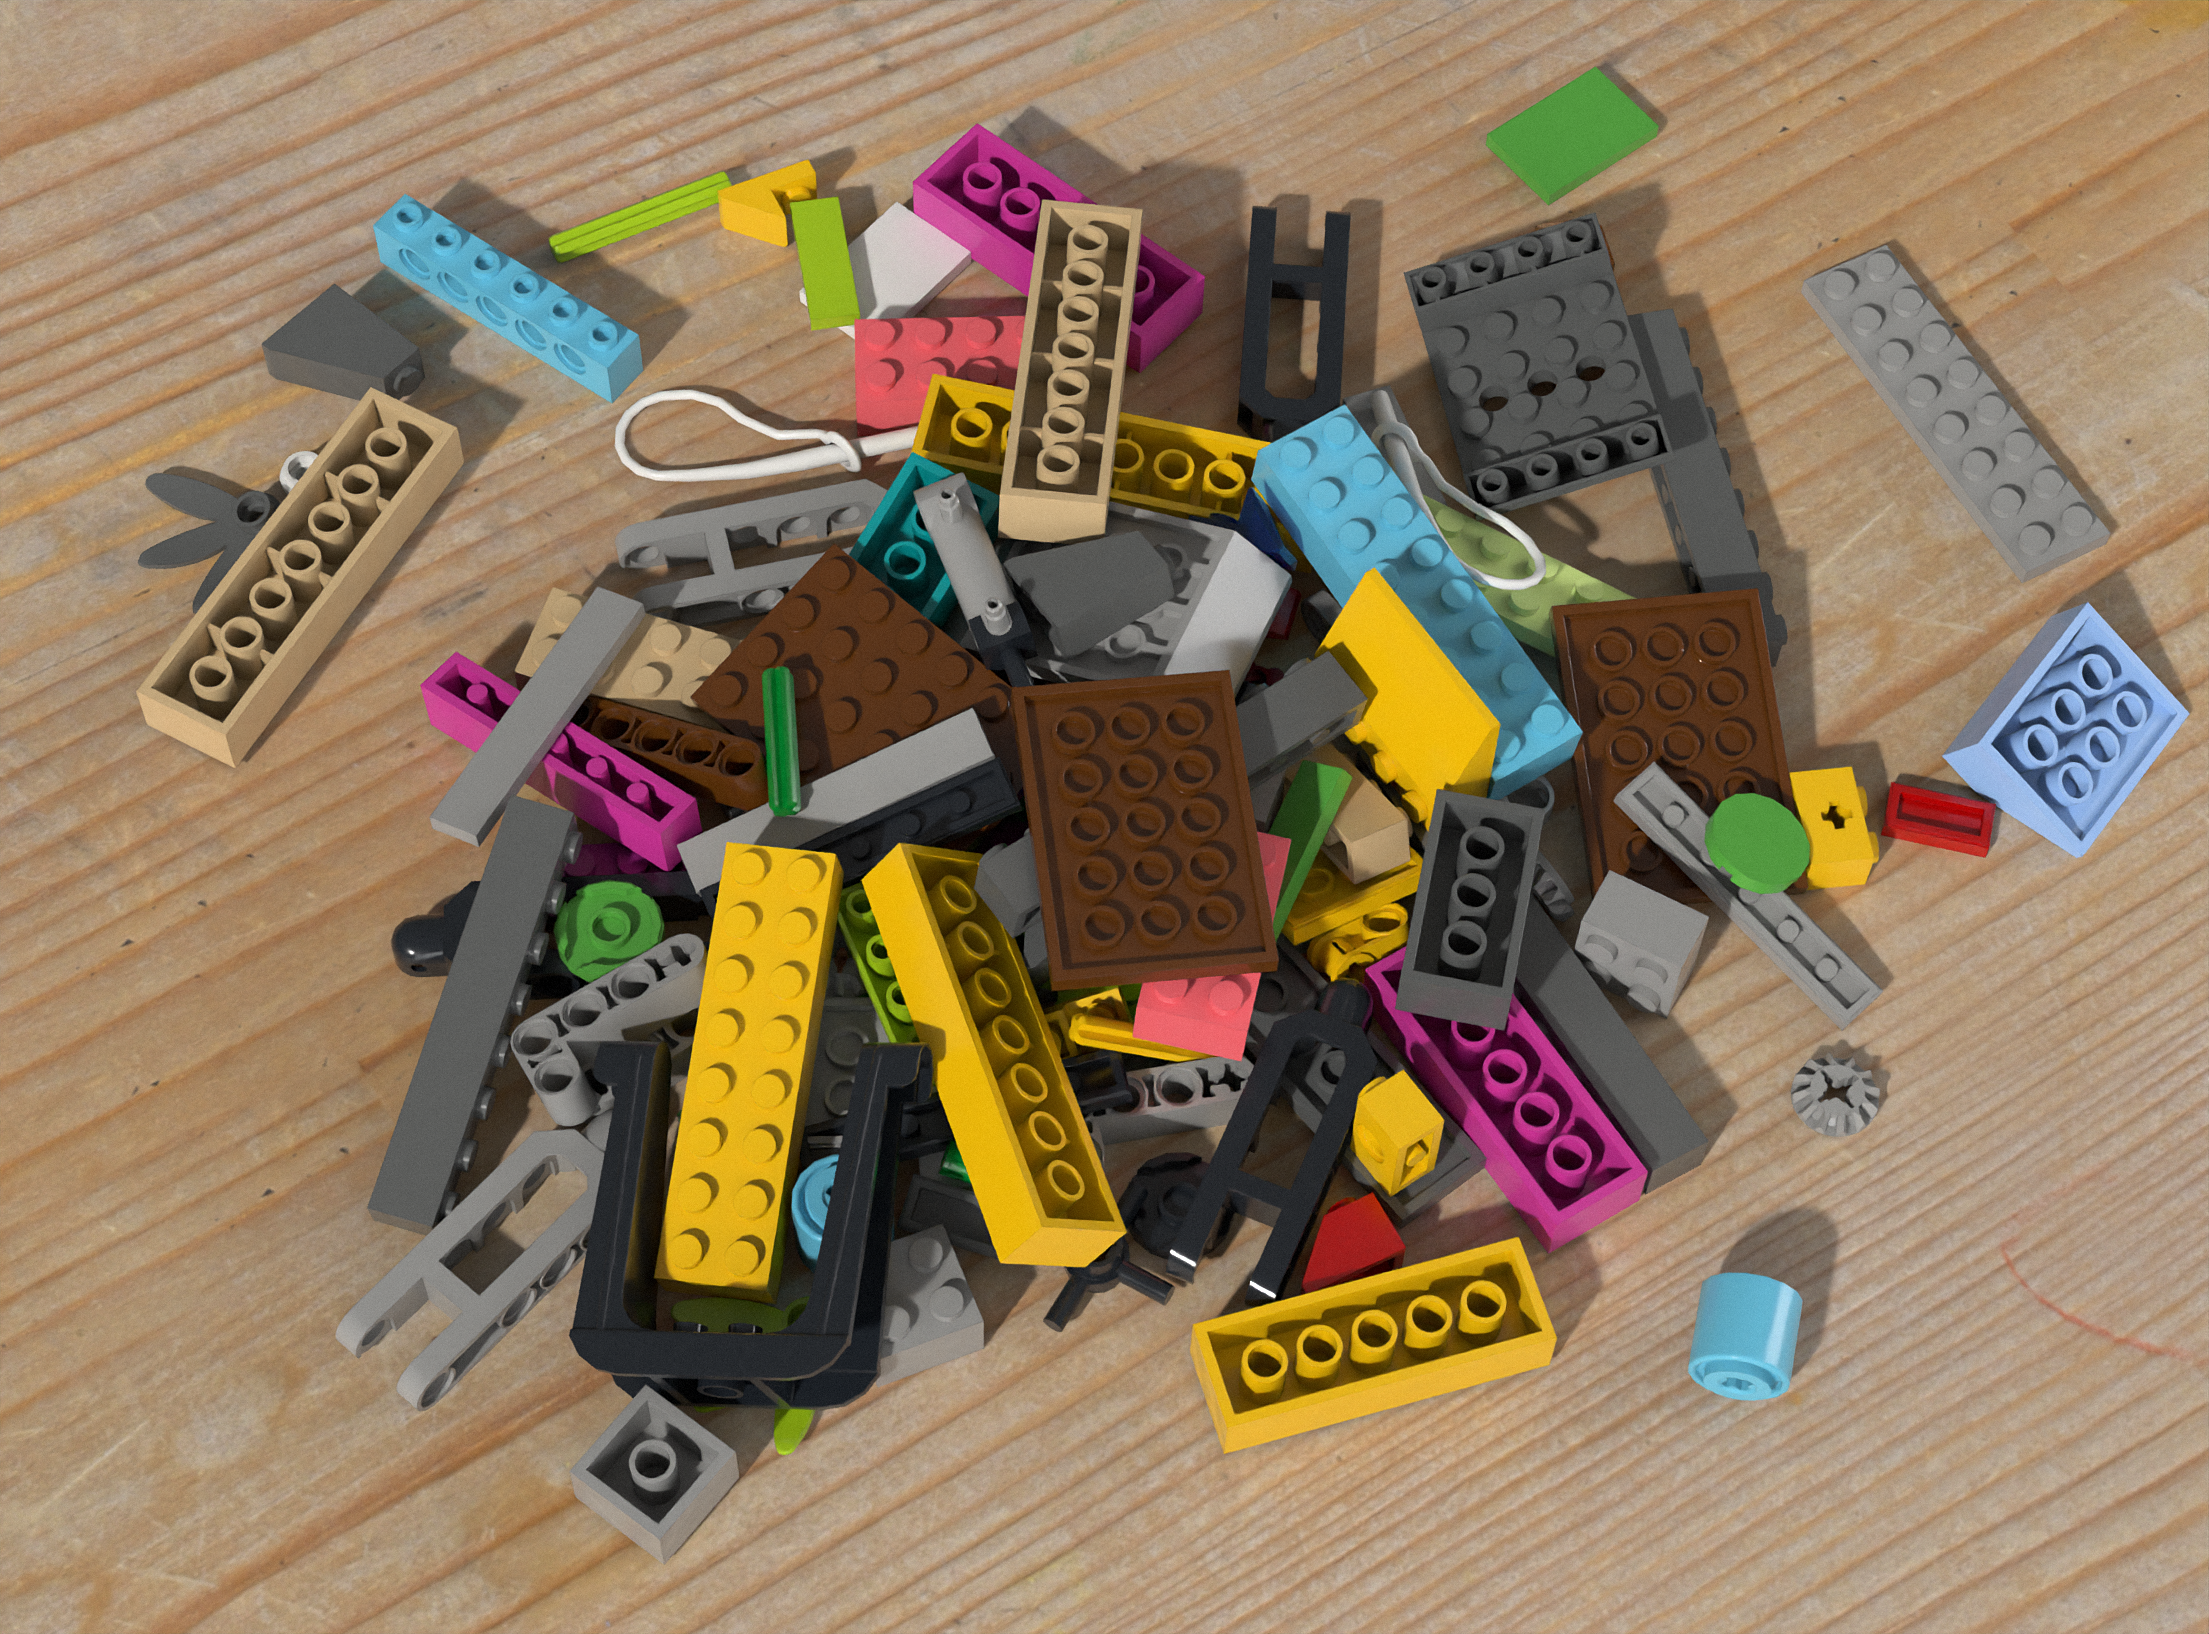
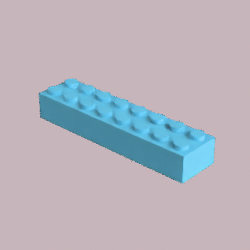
(1357, 516)

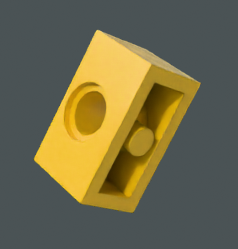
(1396, 1132)

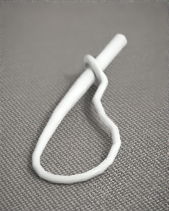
(836, 448)
(1401, 462)

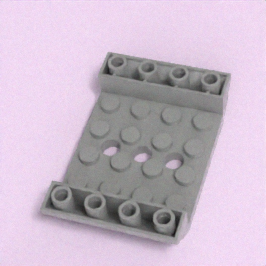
(1214, 622)

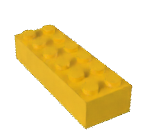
(1371, 1344)

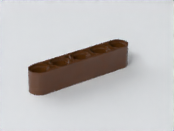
(682, 753)

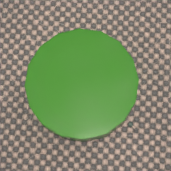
(1757, 843)
(606, 928)

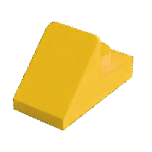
(760, 204)

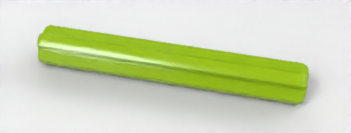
(638, 217)

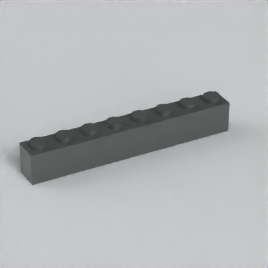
(1696, 487)
(1276, 729)
(475, 1016)

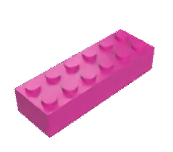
(991, 205)
(1521, 1108)

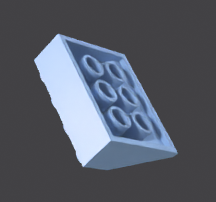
(2067, 730)

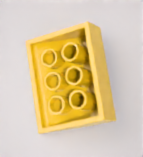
(1420, 712)

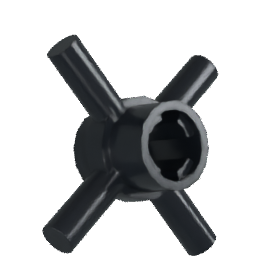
(1107, 1274)

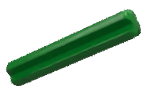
(781, 741)

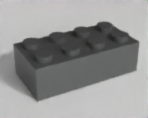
(1470, 909)

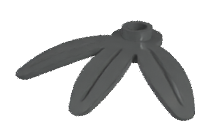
(230, 533)

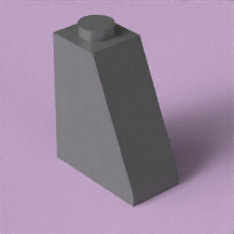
(343, 350)
(1091, 588)

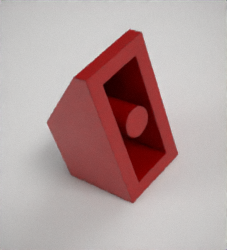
(1353, 1244)

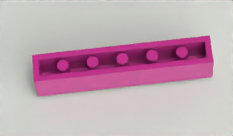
(576, 770)

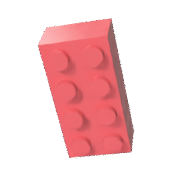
(901, 355)
(1215, 1011)

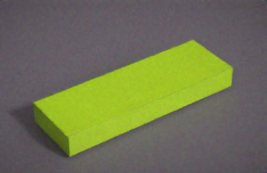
(824, 263)

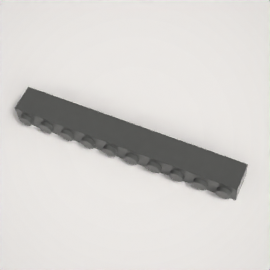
(1592, 1039)

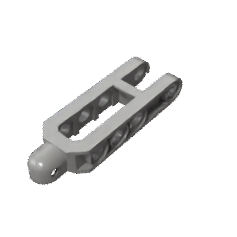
(716, 532)
(488, 1317)

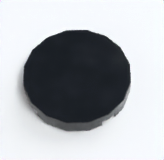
(1171, 1186)

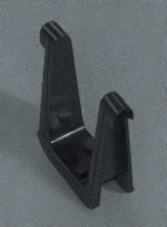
(837, 1341)

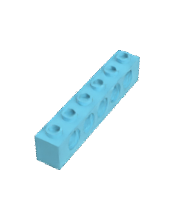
(509, 298)

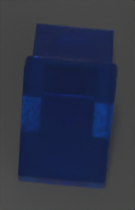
(1257, 527)

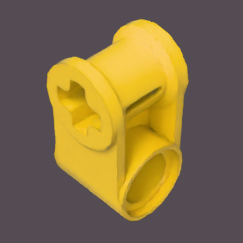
(1360, 943)

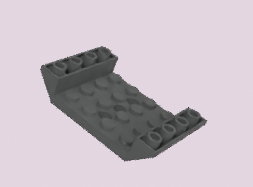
(1527, 317)

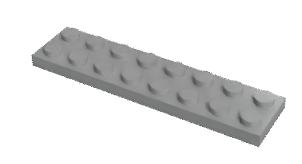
(1955, 414)

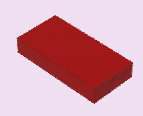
(1938, 819)

